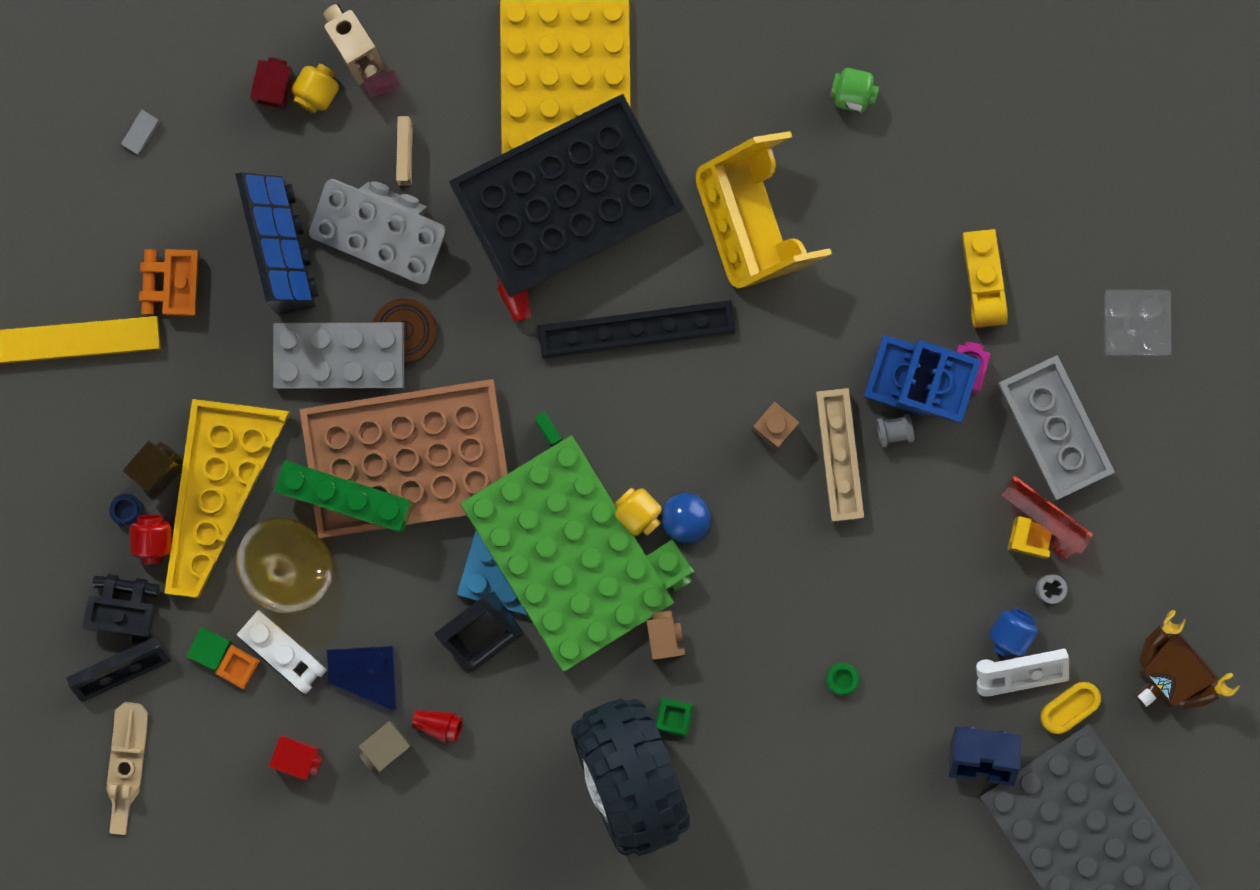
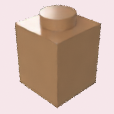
(775, 426)

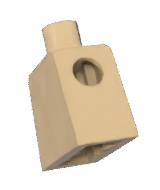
(352, 43)

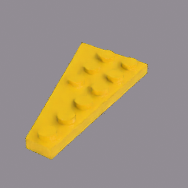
(219, 470)

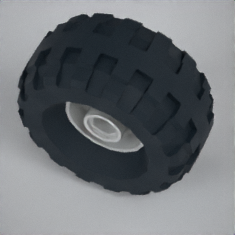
(630, 776)

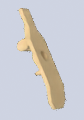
(128, 747)

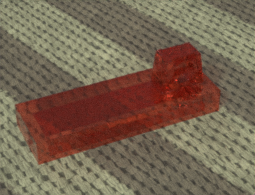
(1069, 534)

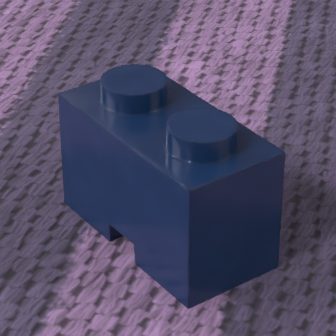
(985, 754)

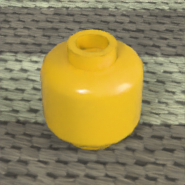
(315, 88)
(638, 511)

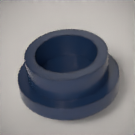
(125, 509)

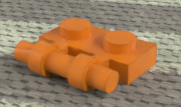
(180, 282)

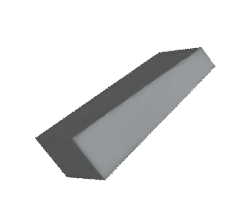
(140, 132)

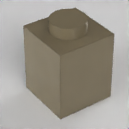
(384, 747)

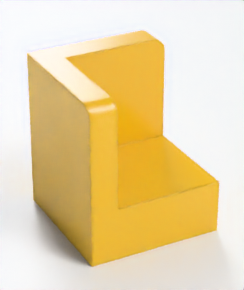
(1029, 538)

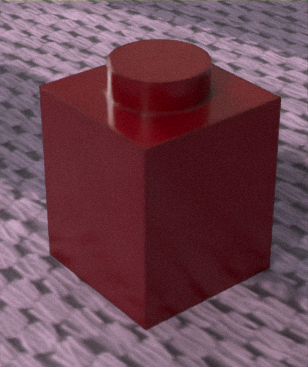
(272, 83)

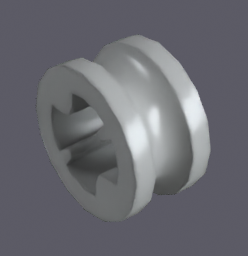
(1053, 598)

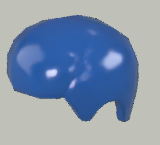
(686, 518)

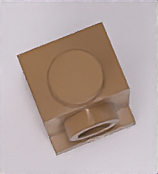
(664, 636)

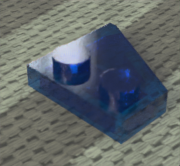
(365, 672)

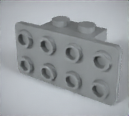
(379, 228)

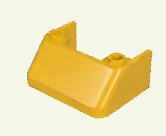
(743, 216)

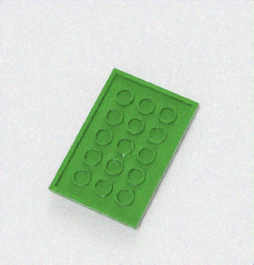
(566, 553)

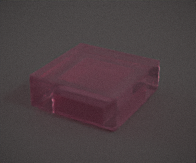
(382, 83)

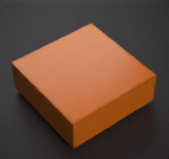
(237, 667)

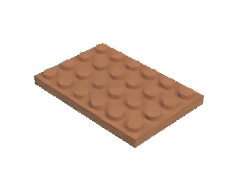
(414, 445)

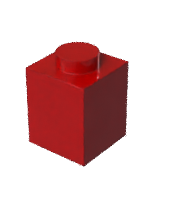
(296, 758)

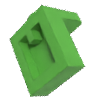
(671, 566)

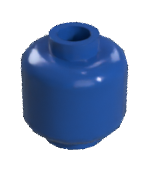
(1013, 632)

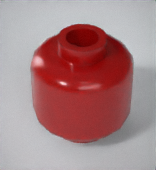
(150, 538)

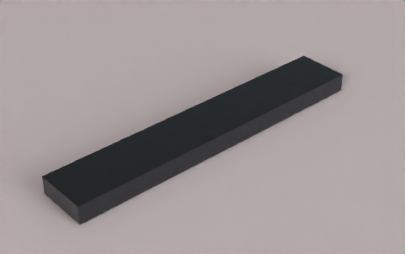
(636, 329)

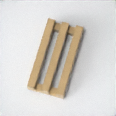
(404, 151)

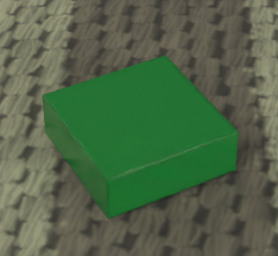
(548, 429)
(208, 648)
(674, 717)

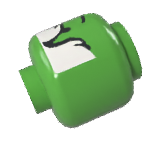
(854, 90)

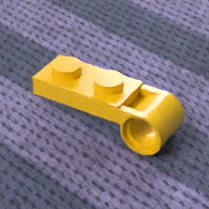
(985, 279)

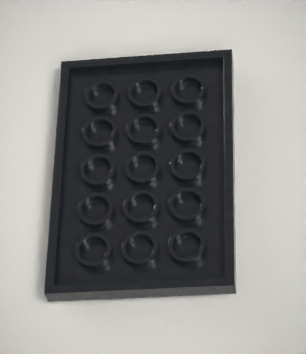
(566, 195)

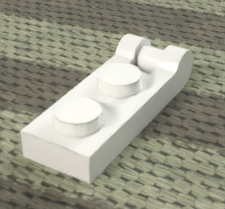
(281, 651)
(1022, 672)

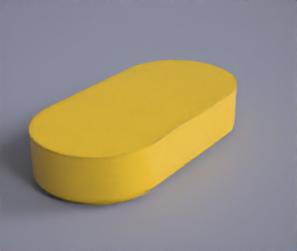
(1070, 707)

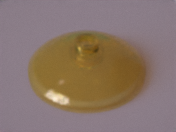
(295, 553)

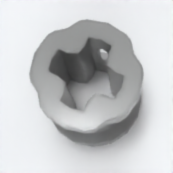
(895, 430)

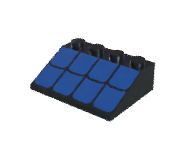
(277, 242)

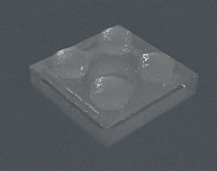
(1137, 322)

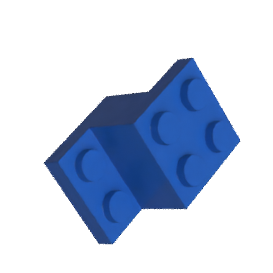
(922, 378)

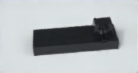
(120, 668)

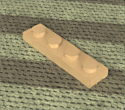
(839, 455)

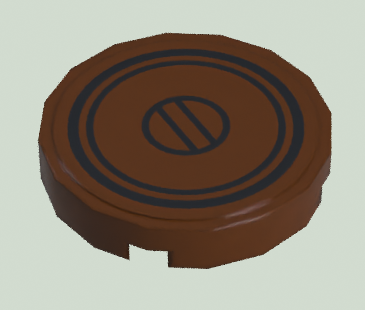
(419, 326)

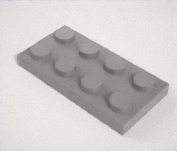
(338, 355)
(1055, 428)

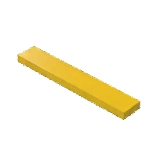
(79, 339)

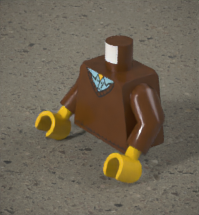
(1177, 671)

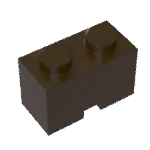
(154, 467)

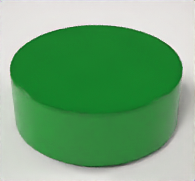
(842, 679)

